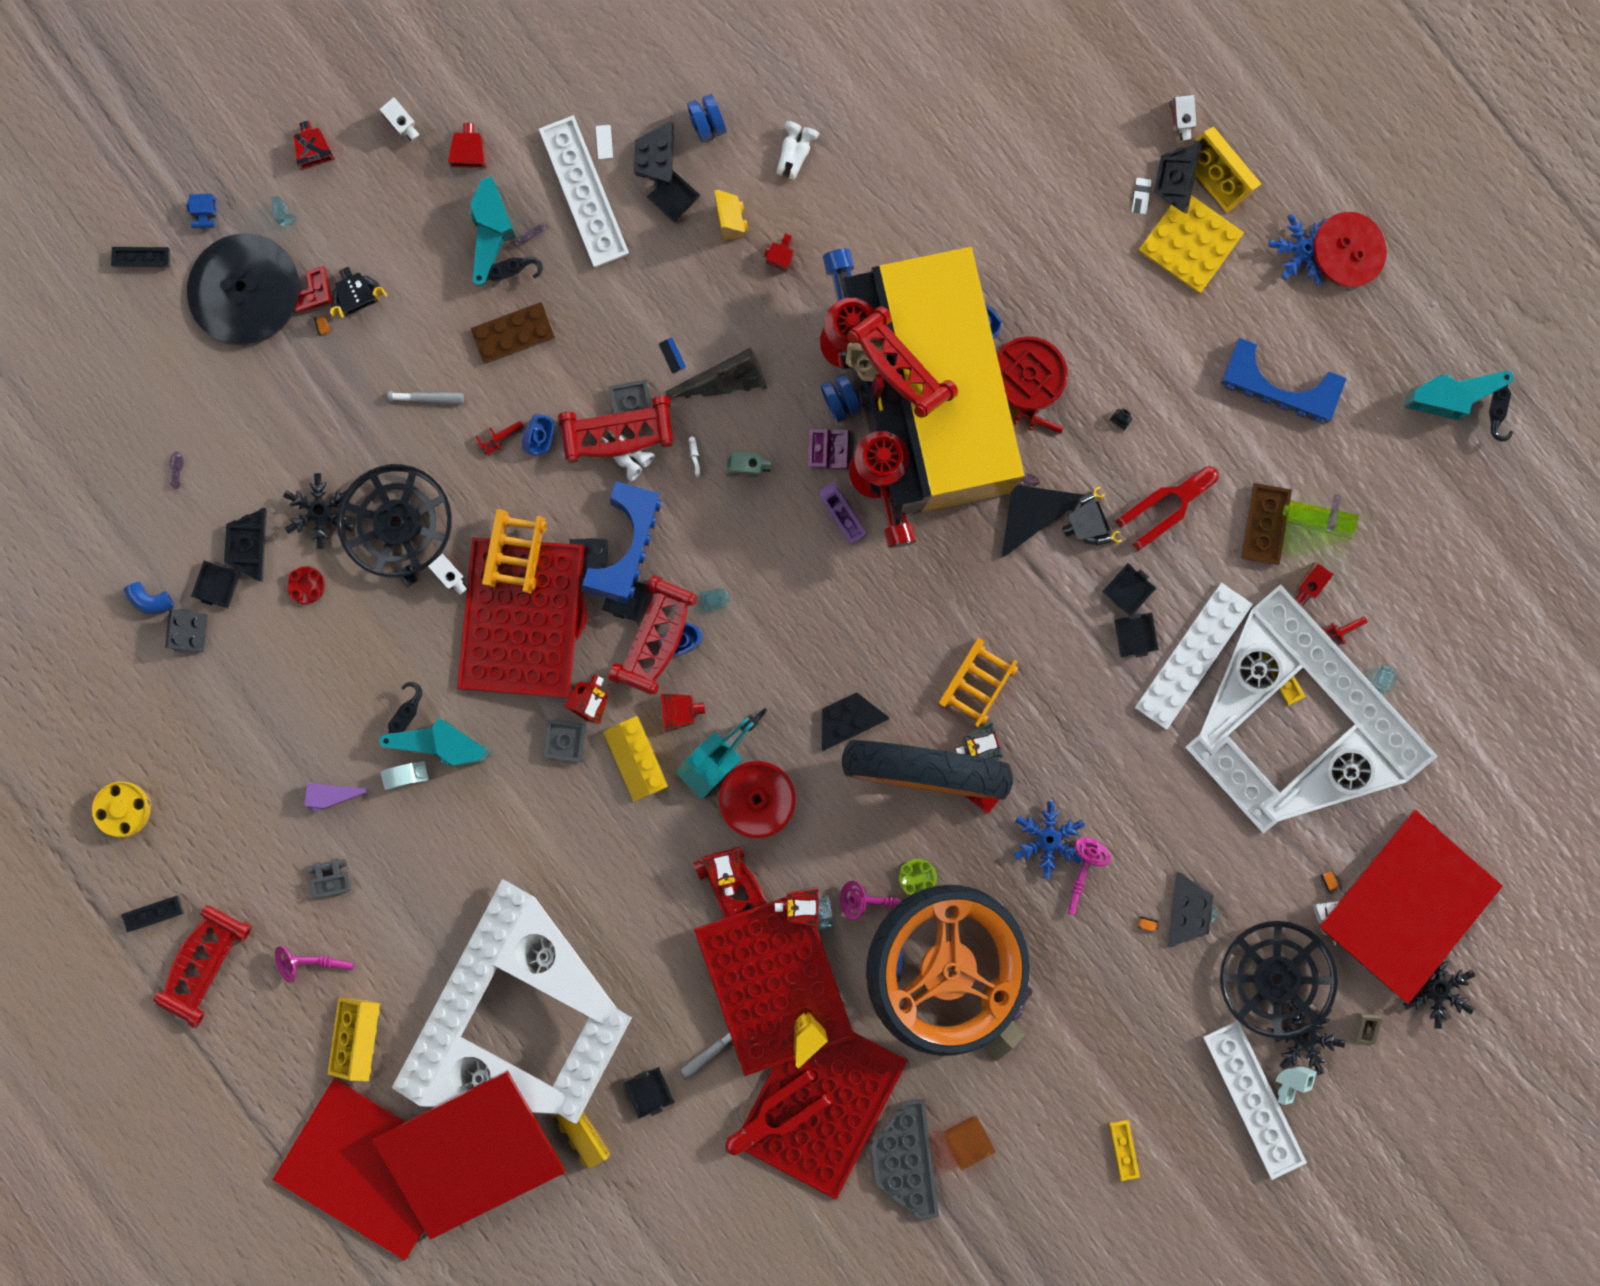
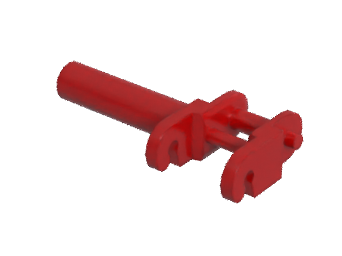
(1040, 421)
(499, 436)
(1346, 629)

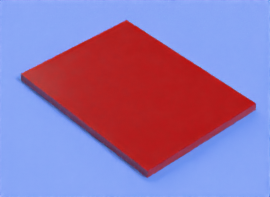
(519, 638)
(1410, 906)
(767, 978)
(828, 1144)
(469, 1155)
(344, 1173)

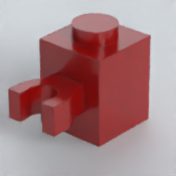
(780, 255)

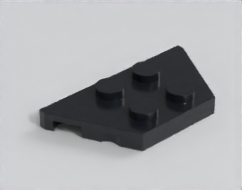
(655, 154)
(1177, 176)
(247, 544)
(848, 719)
(1189, 912)

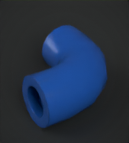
(148, 603)

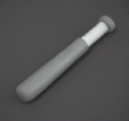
(428, 397)
(698, 1062)

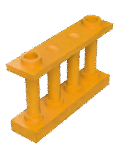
(496, 557)
(959, 683)

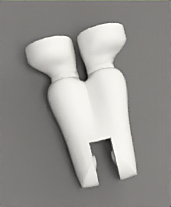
(793, 151)
(633, 468)

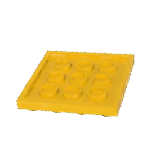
(1191, 243)

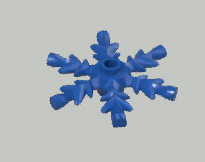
(1299, 250)
(1047, 863)

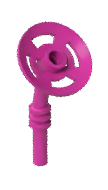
(1088, 858)
(861, 900)
(289, 963)

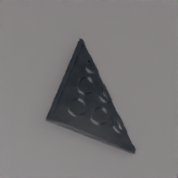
(1032, 511)

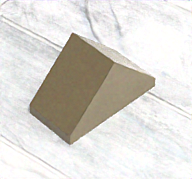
(1367, 1028)
(1005, 1041)

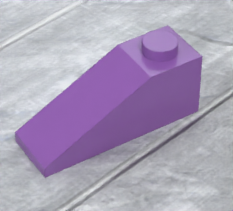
(842, 512)
(326, 796)

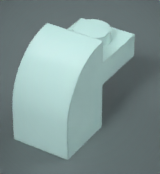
(404, 775)
(1294, 1079)

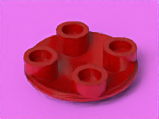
(305, 585)

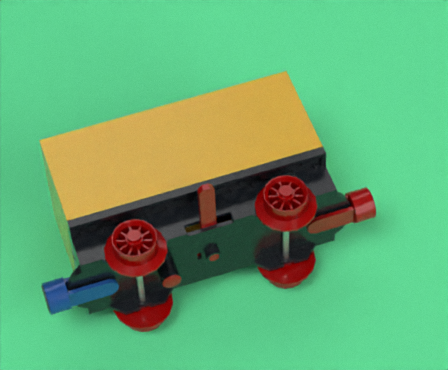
(963, 446)

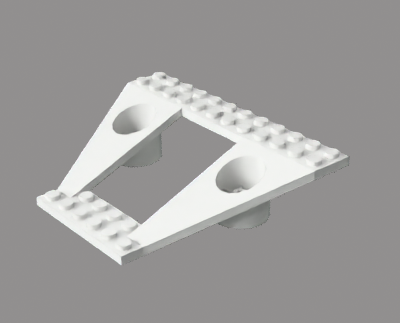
(1378, 732)
(510, 939)

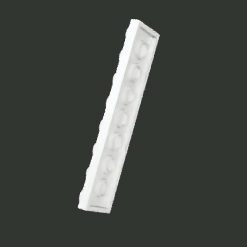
(584, 191)
(1193, 656)
(1254, 1100)

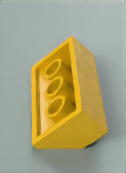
(1223, 171)
(635, 759)
(808, 1038)
(353, 1039)
(584, 1139)

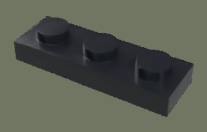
(140, 257)
(152, 914)

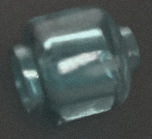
(1384, 678)

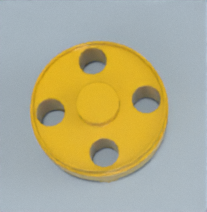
(121, 809)

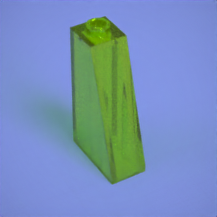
(1317, 518)

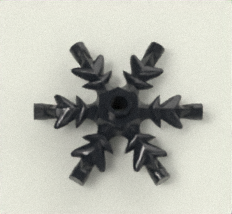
(311, 508)
(1446, 986)
(1300, 1044)

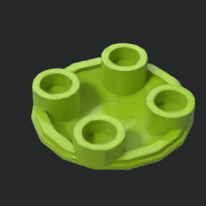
(917, 875)

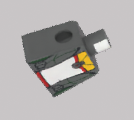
(981, 743)

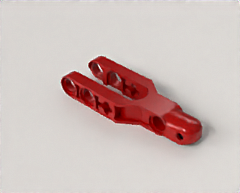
(1186, 492)
(758, 1128)

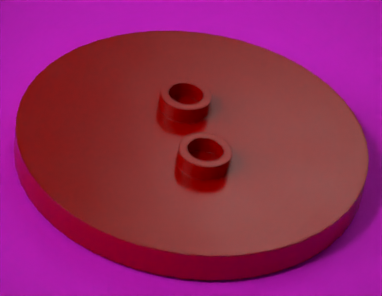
(1350, 249)
(1032, 373)

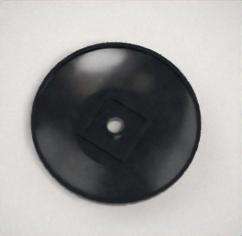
(268, 294)

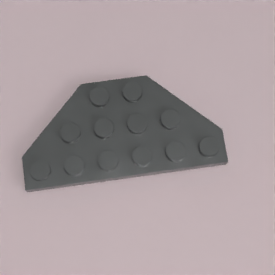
(905, 1161)

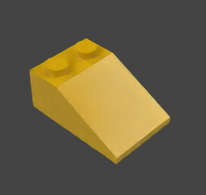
(730, 216)

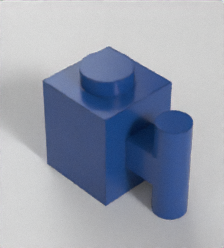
(202, 207)

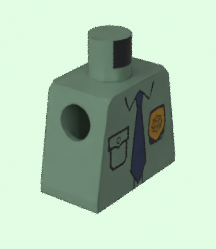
(738, 464)

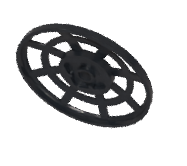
(386, 513)
(1291, 979)

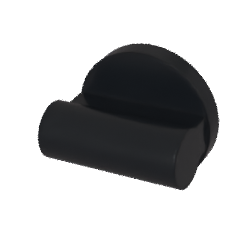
(1121, 418)
(408, 580)

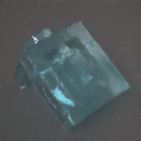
(279, 210)
(715, 599)
(824, 912)

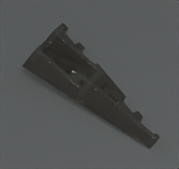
(732, 374)

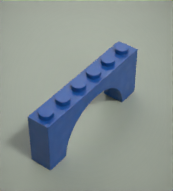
(1245, 376)
(618, 580)

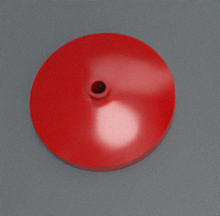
(738, 796)

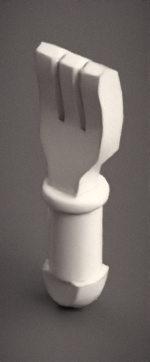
(694, 453)

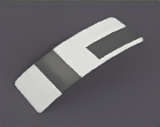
(1141, 196)

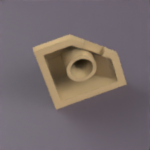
(859, 361)

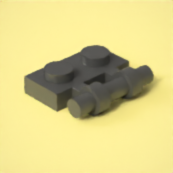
(331, 884)

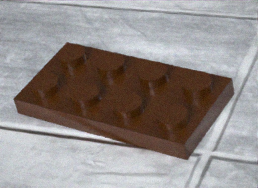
(512, 333)
(1265, 524)

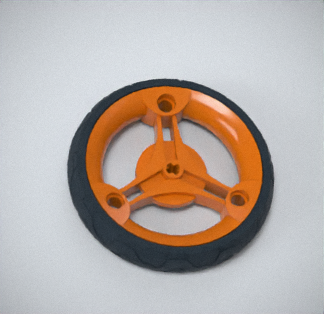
(927, 769)
(933, 975)

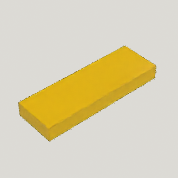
(1290, 690)
(1124, 1150)

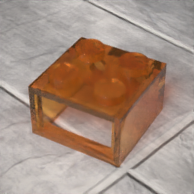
(968, 1142)

